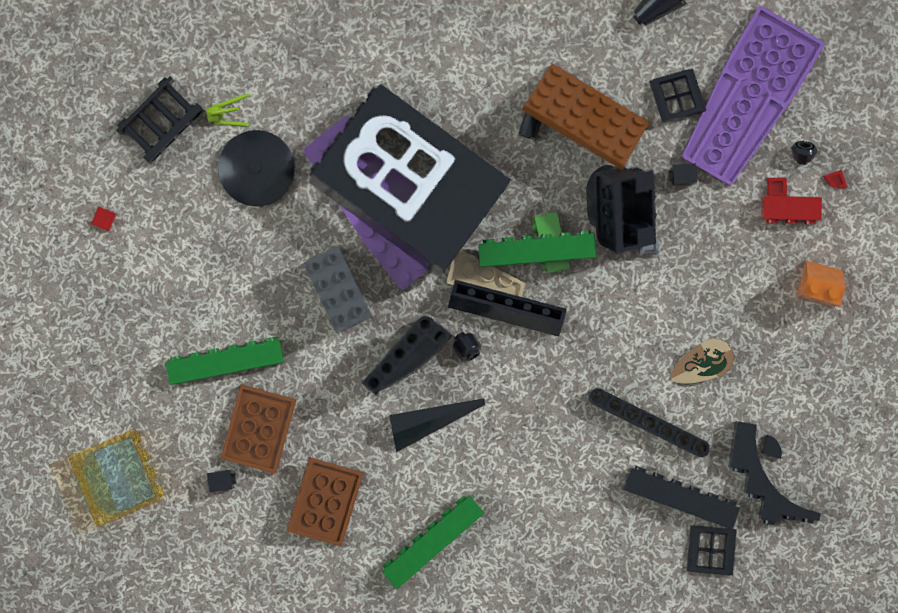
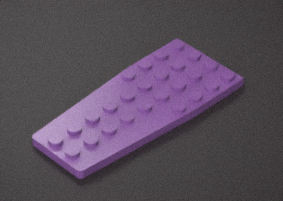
(751, 94)
(395, 261)

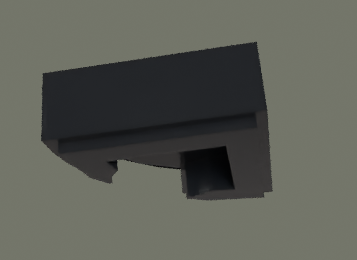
(772, 447)

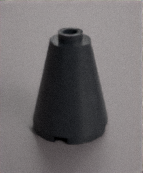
(652, 10)

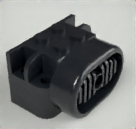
(622, 207)

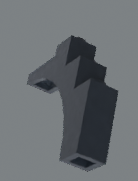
(773, 503)

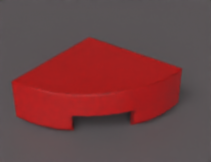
(836, 179)

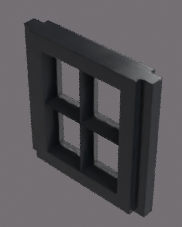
(694, 91)
(693, 550)

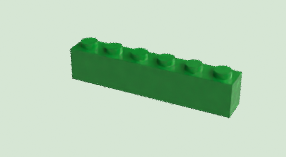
(537, 250)
(224, 362)
(430, 544)

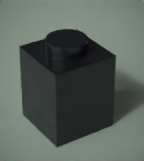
(683, 174)
(221, 480)

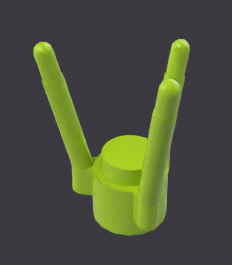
(216, 112)

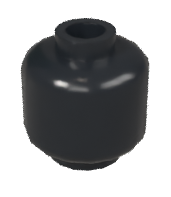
(467, 346)

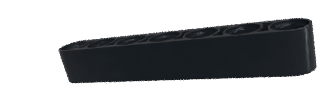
(657, 426)

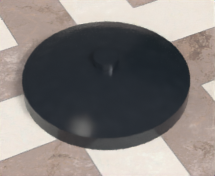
(256, 168)

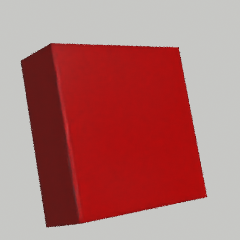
(776, 186)
(104, 219)

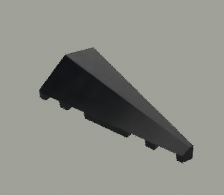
(417, 424)

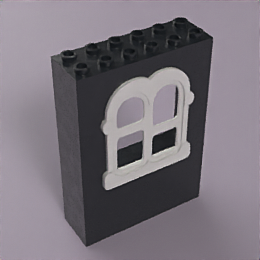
(447, 201)

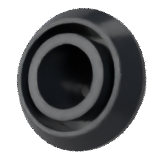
(803, 152)

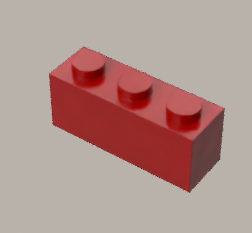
(791, 209)

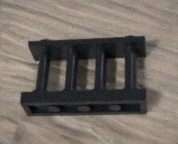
(165, 138)

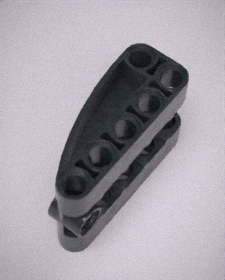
(416, 355)

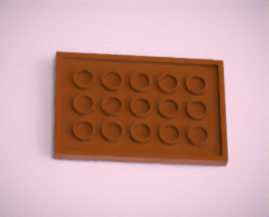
(586, 116)

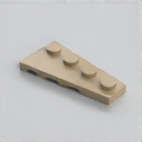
(467, 269)

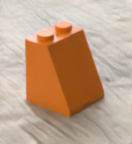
(821, 284)

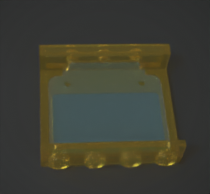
(116, 477)

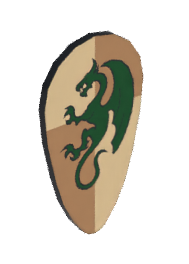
(704, 362)

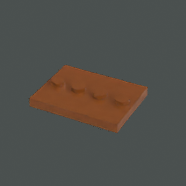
(258, 429)
(325, 501)

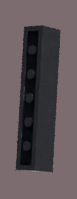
(507, 308)
(681, 498)

